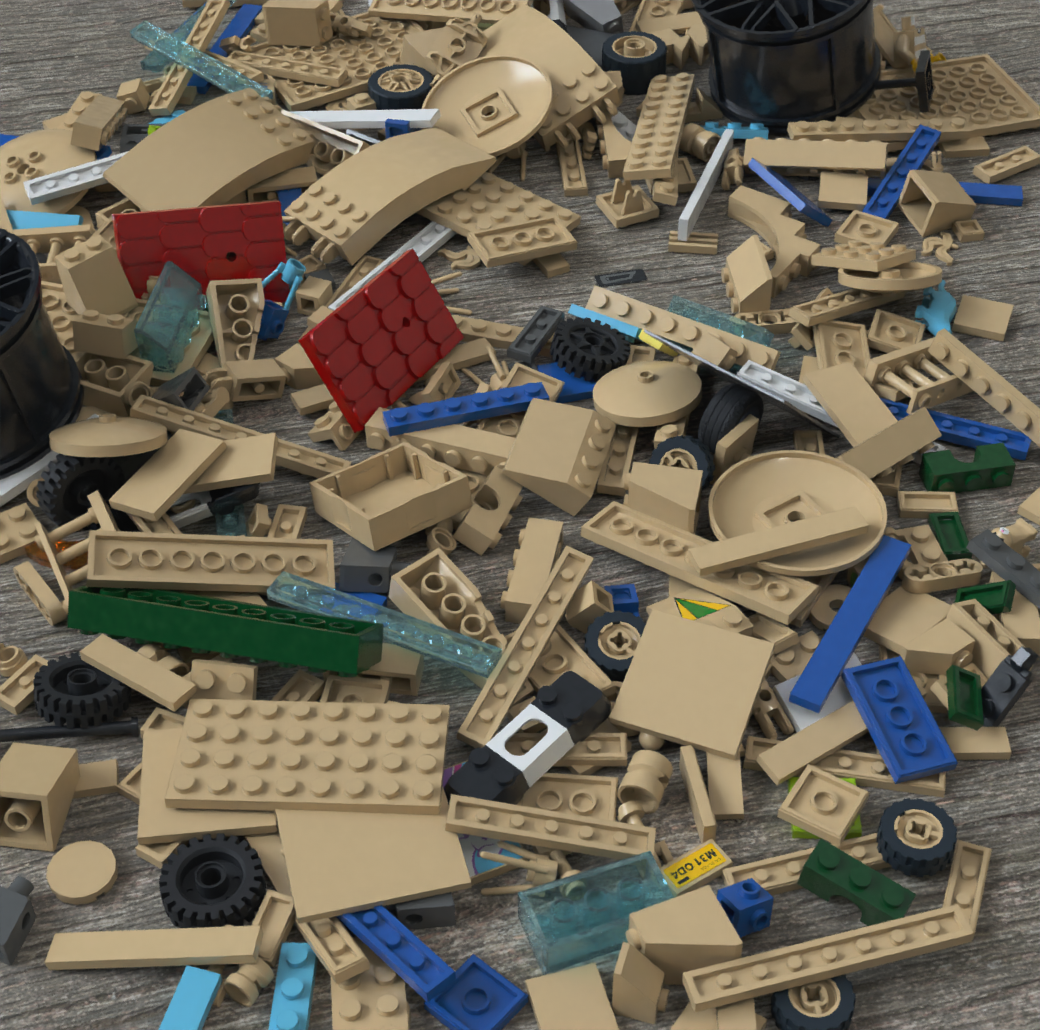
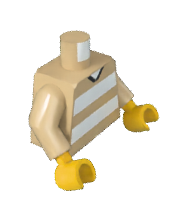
(909, 44)

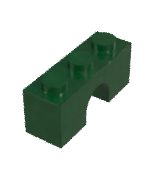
(990, 469)
(837, 873)

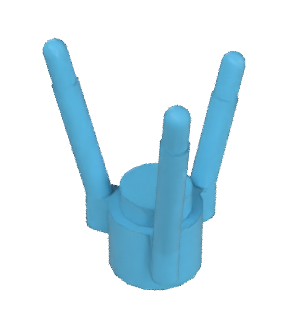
(291, 274)

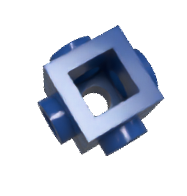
(272, 320)
(746, 906)

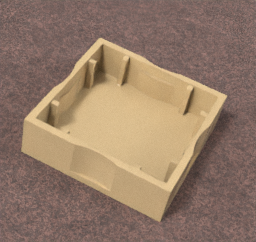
(390, 495)

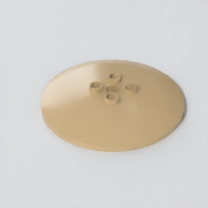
(503, 84)
(34, 157)
(797, 486)

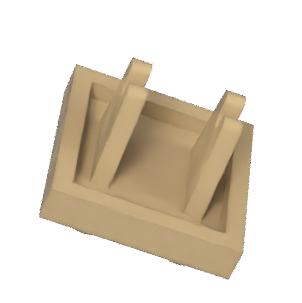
(627, 204)

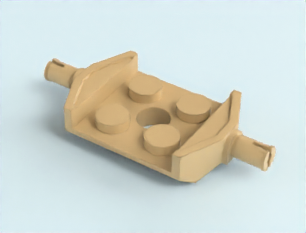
(444, 58)

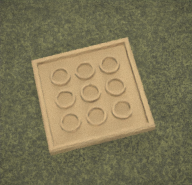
(692, 684)
(165, 824)

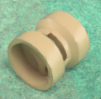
(247, 981)

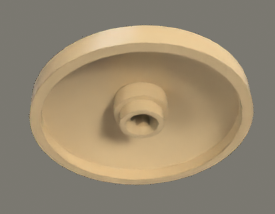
(894, 280)
(647, 393)
(108, 437)

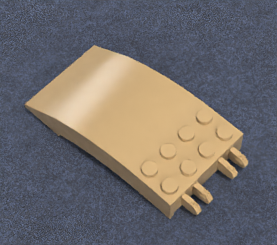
(577, 80)
(211, 153)
(379, 190)

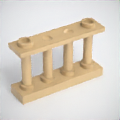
(53, 241)
(907, 363)
(98, 513)

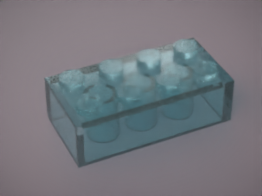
(589, 910)

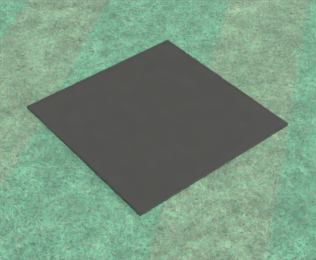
(765, 395)

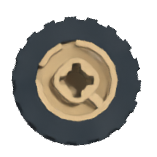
(685, 453)
(613, 641)
(916, 837)
(799, 1010)

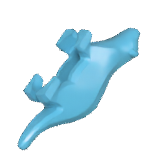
(937, 309)

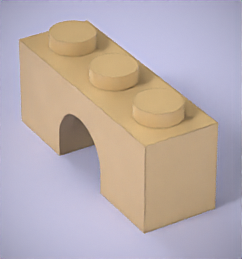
(480, 525)

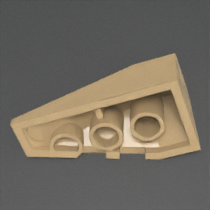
(235, 317)

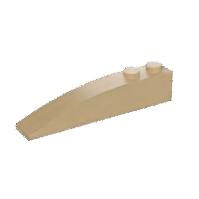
(329, 146)
(443, 596)

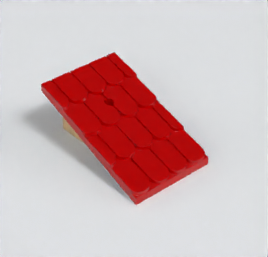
(204, 243)
(382, 340)

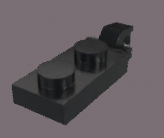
(1006, 685)

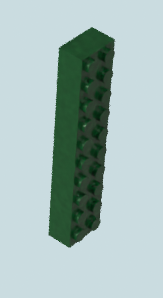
(228, 628)

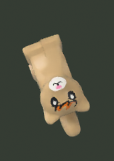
(1016, 536)

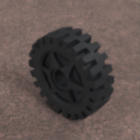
(588, 348)
(71, 480)
(78, 693)
(229, 866)

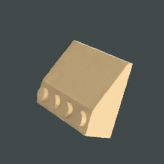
(560, 452)

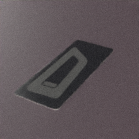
(620, 277)

